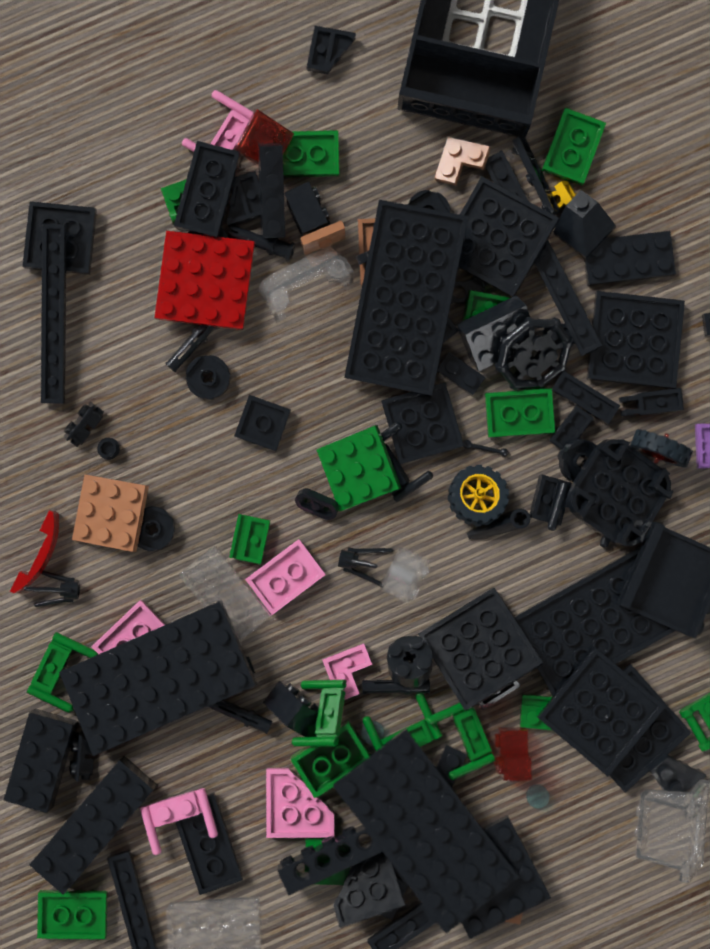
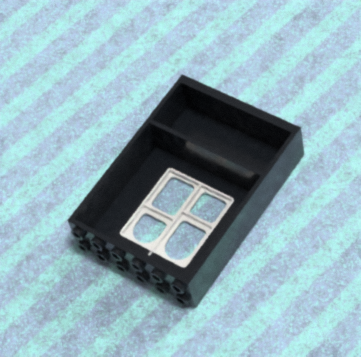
(474, 83)

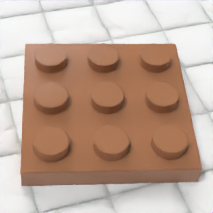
(110, 513)

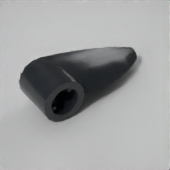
(502, 525)

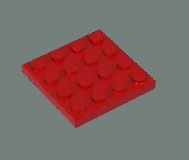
(204, 280)

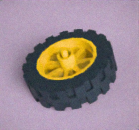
(494, 482)

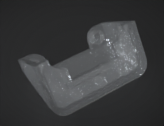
(324, 261)

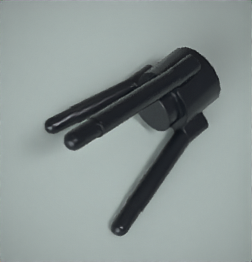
(349, 560)
(69, 590)

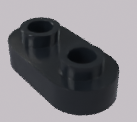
(317, 504)

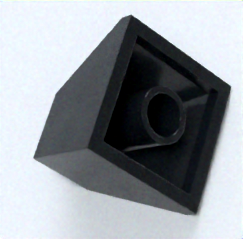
(583, 224)

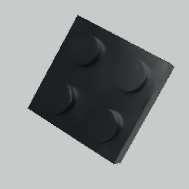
(262, 423)

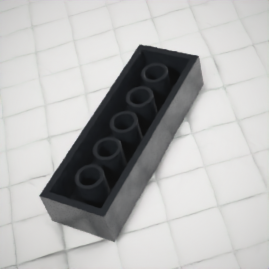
(93, 825)

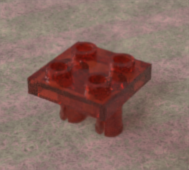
(261, 130)

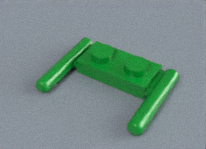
(50, 666)
(329, 713)
(420, 731)
(471, 736)

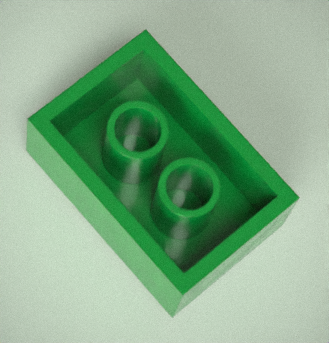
(327, 764)

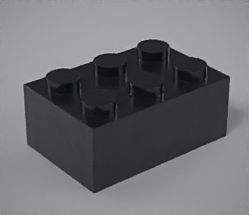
(485, 330)

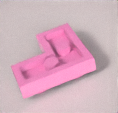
(344, 663)

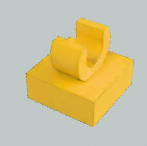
(565, 192)

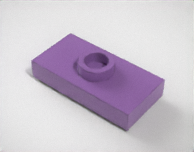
(702, 440)

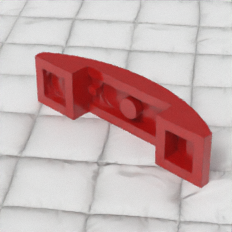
(51, 528)

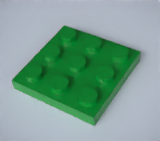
(358, 468)

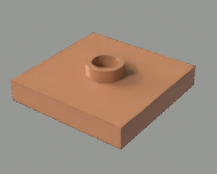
(323, 237)

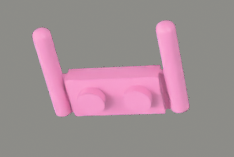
(231, 128)
(176, 809)

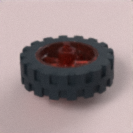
(661, 448)

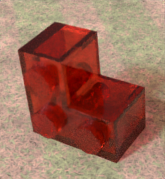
(513, 758)

